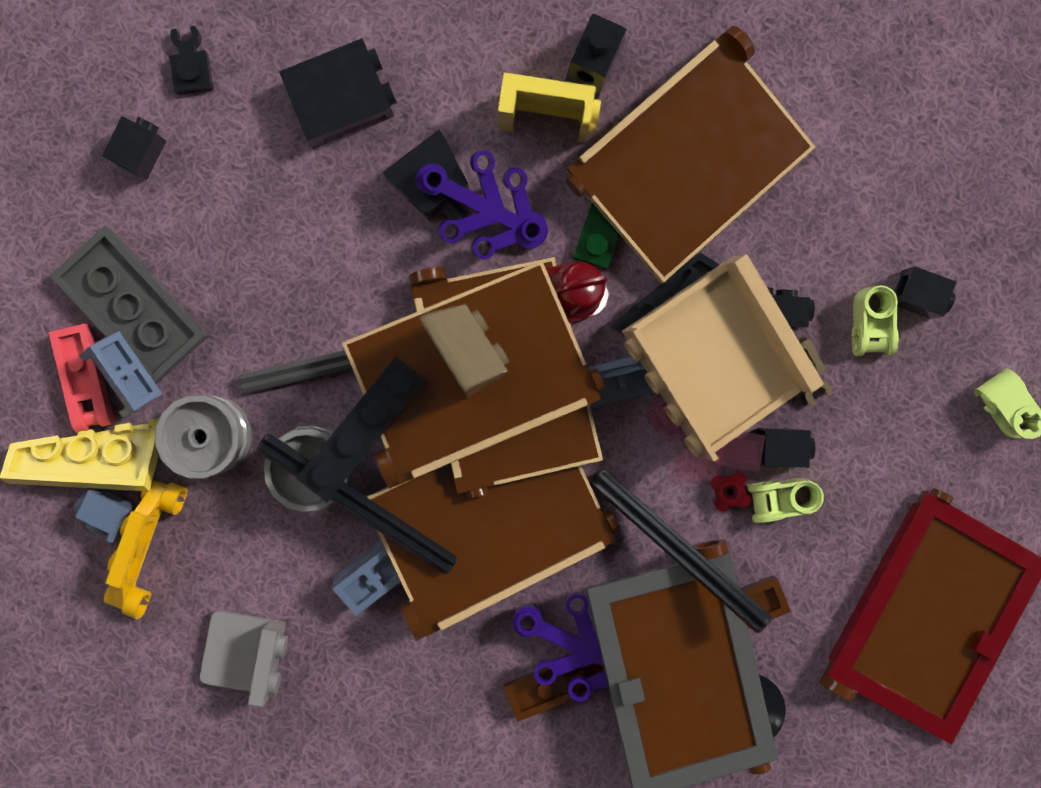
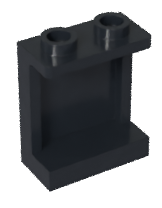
(337, 91)

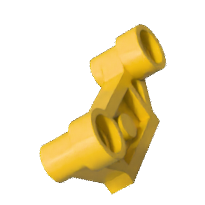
(136, 535)

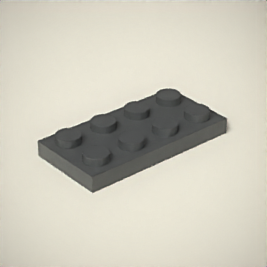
(126, 297)

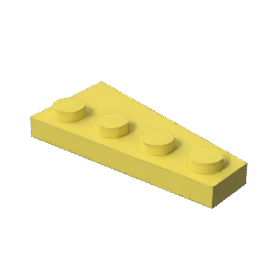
(92, 459)

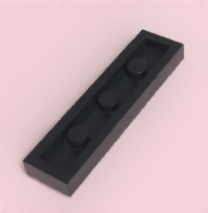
(360, 429)

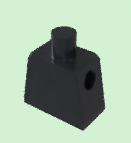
(596, 52)
(402, 177)

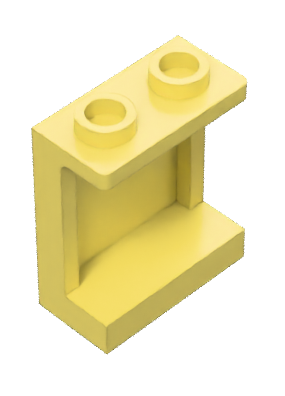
(548, 98)

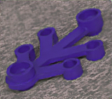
(489, 208)
(585, 648)

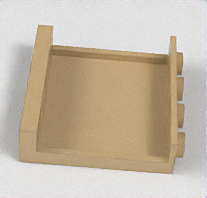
(720, 356)

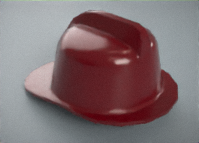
(579, 289)

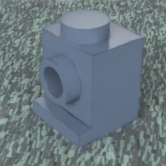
(103, 512)

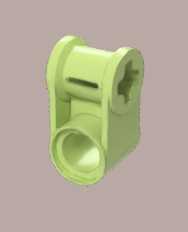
(876, 324)
(1009, 400)
(776, 499)

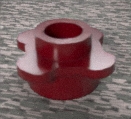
(737, 483)

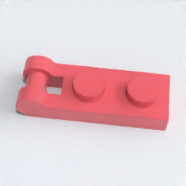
(80, 379)

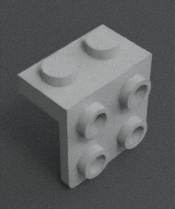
(244, 654)

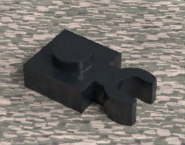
(190, 67)

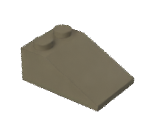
(466, 348)

